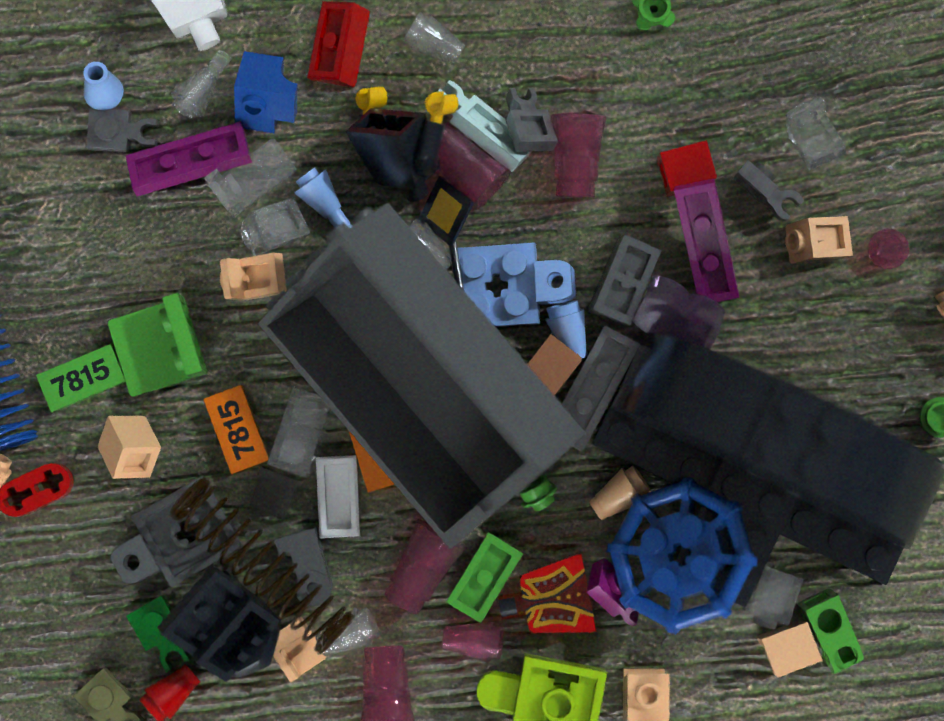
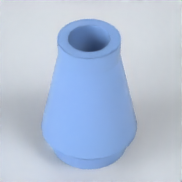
(101, 87)
(568, 326)

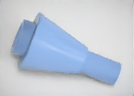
(320, 195)

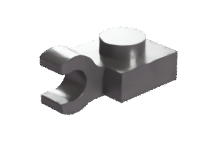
(759, 183)

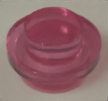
(888, 249)

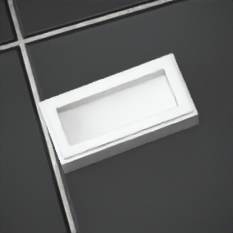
(338, 496)

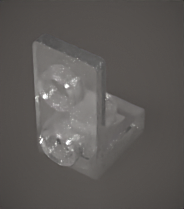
(249, 182)

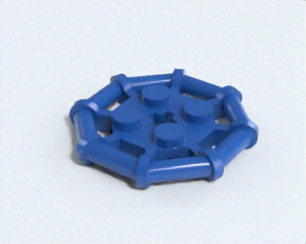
(701, 566)

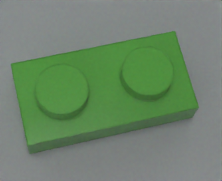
(484, 577)

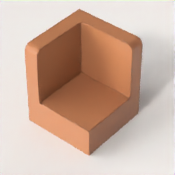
(554, 363)

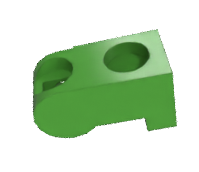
(831, 630)

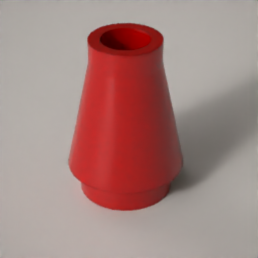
(169, 693)

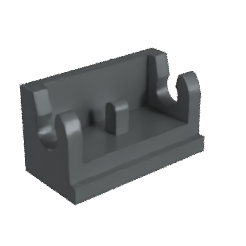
(624, 280)

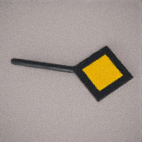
(446, 214)

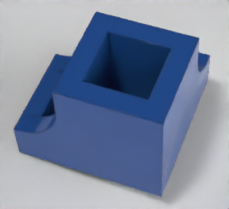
(263, 93)

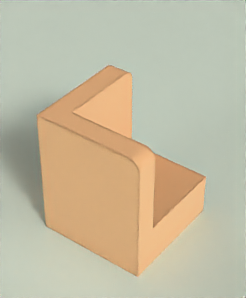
(129, 447)
(790, 648)
(294, 654)

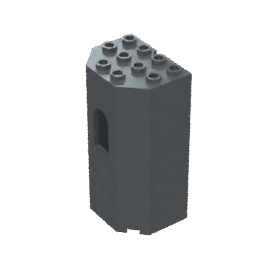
(418, 373)

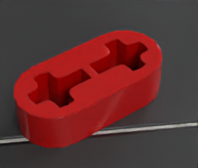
(39, 498)

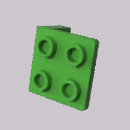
(157, 346)

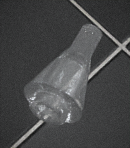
(195, 93)

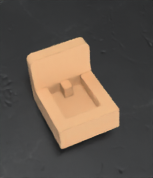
(252, 276)

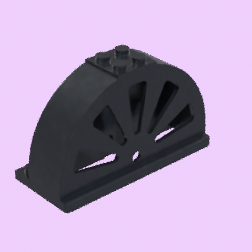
(775, 449)

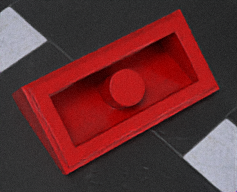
(338, 43)

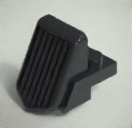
(223, 626)

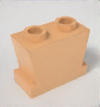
(645, 694)

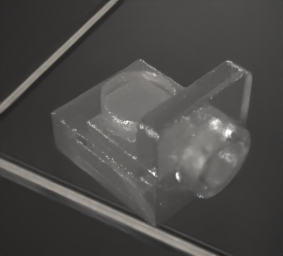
(273, 227)

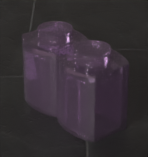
(674, 312)

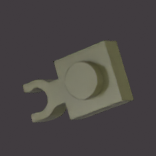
(106, 698)

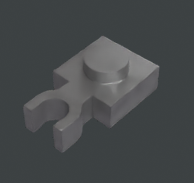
(527, 126)
(113, 130)

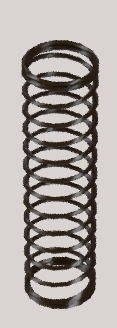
(186, 506)

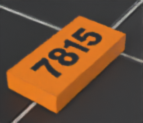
(236, 429)

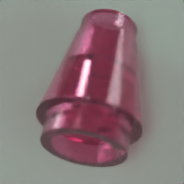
(475, 640)

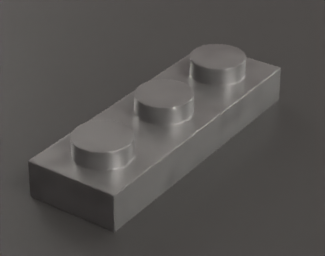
(599, 380)

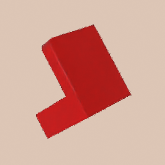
(685, 166)

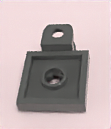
(163, 551)

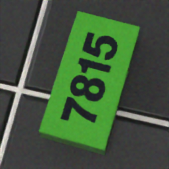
(81, 378)

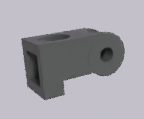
(308, 552)

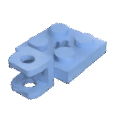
(526, 277)

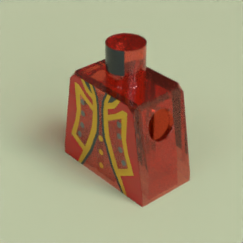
(552, 598)

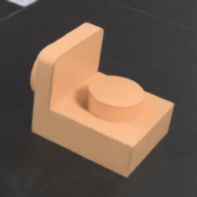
(818, 239)

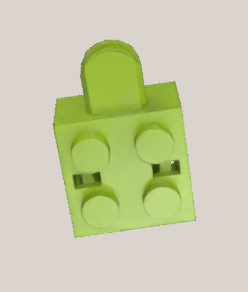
(545, 690)

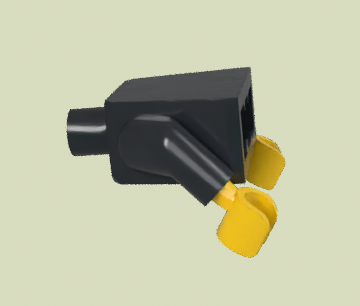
(400, 145)

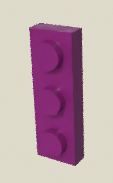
(188, 159)
(706, 240)

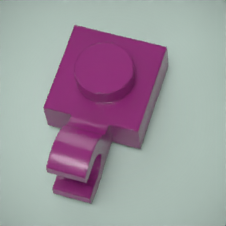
(606, 592)

